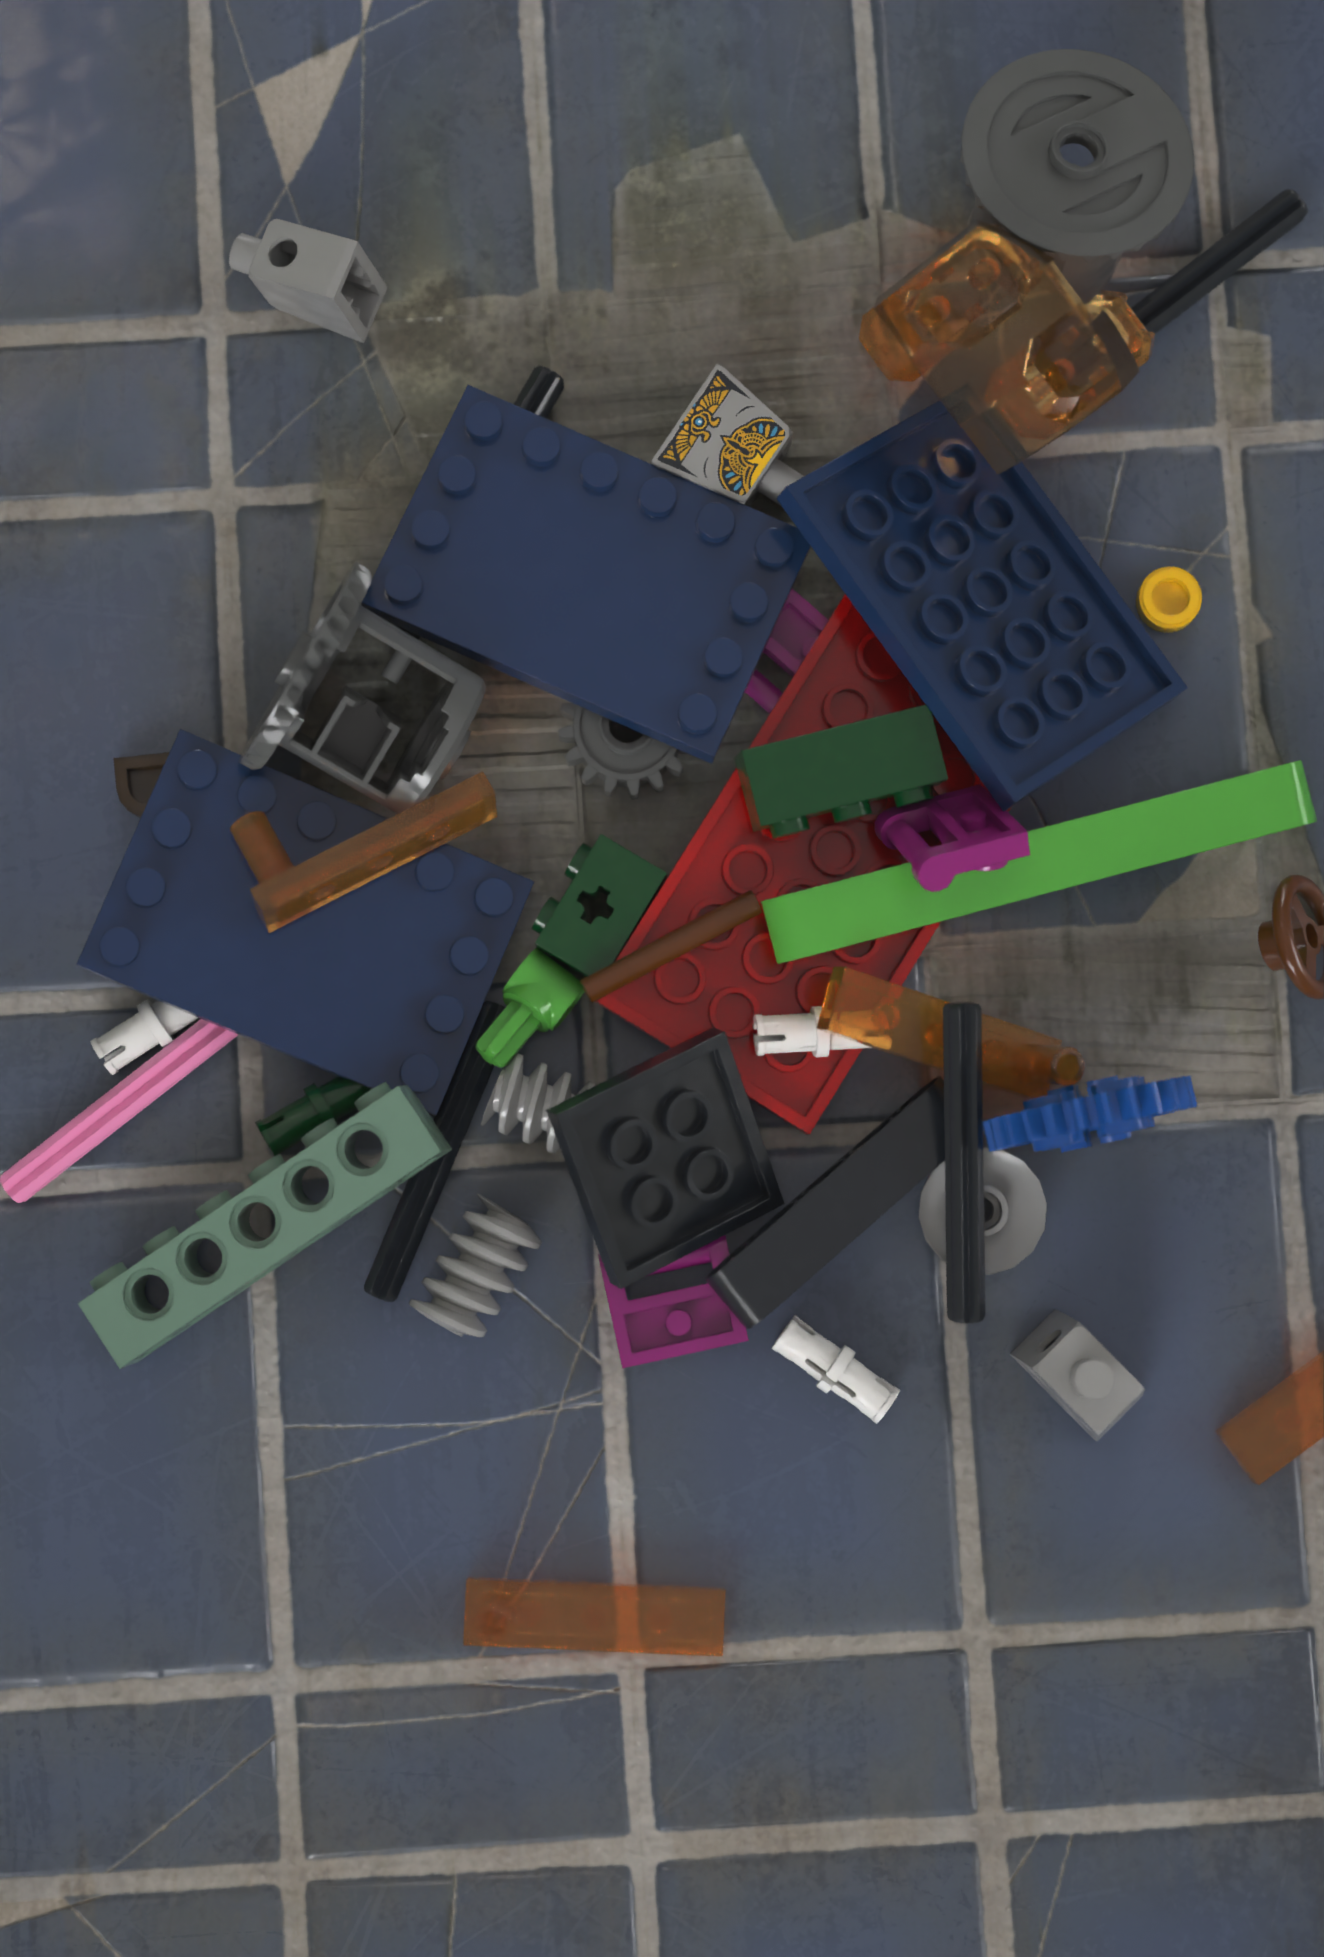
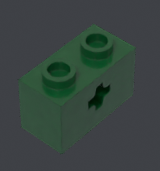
(629, 889)

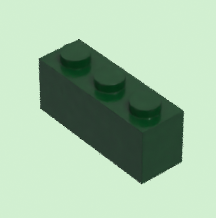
(841, 771)

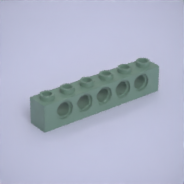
(136, 1328)

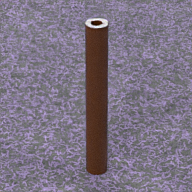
(671, 946)

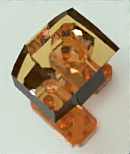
(1005, 342)

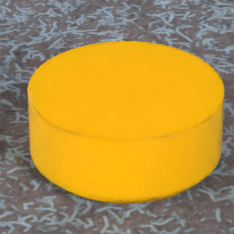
(1168, 599)

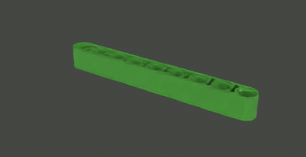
(1058, 859)

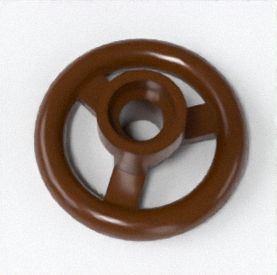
(1291, 937)

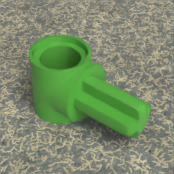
(535, 1000)

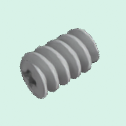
(527, 1099)
(477, 1270)

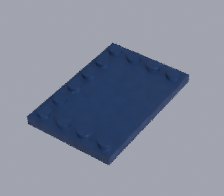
(588, 573)
(982, 601)
(358, 987)

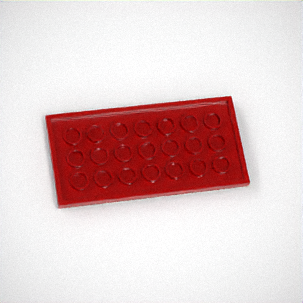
(737, 974)

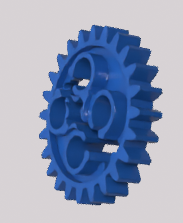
(1111, 1108)

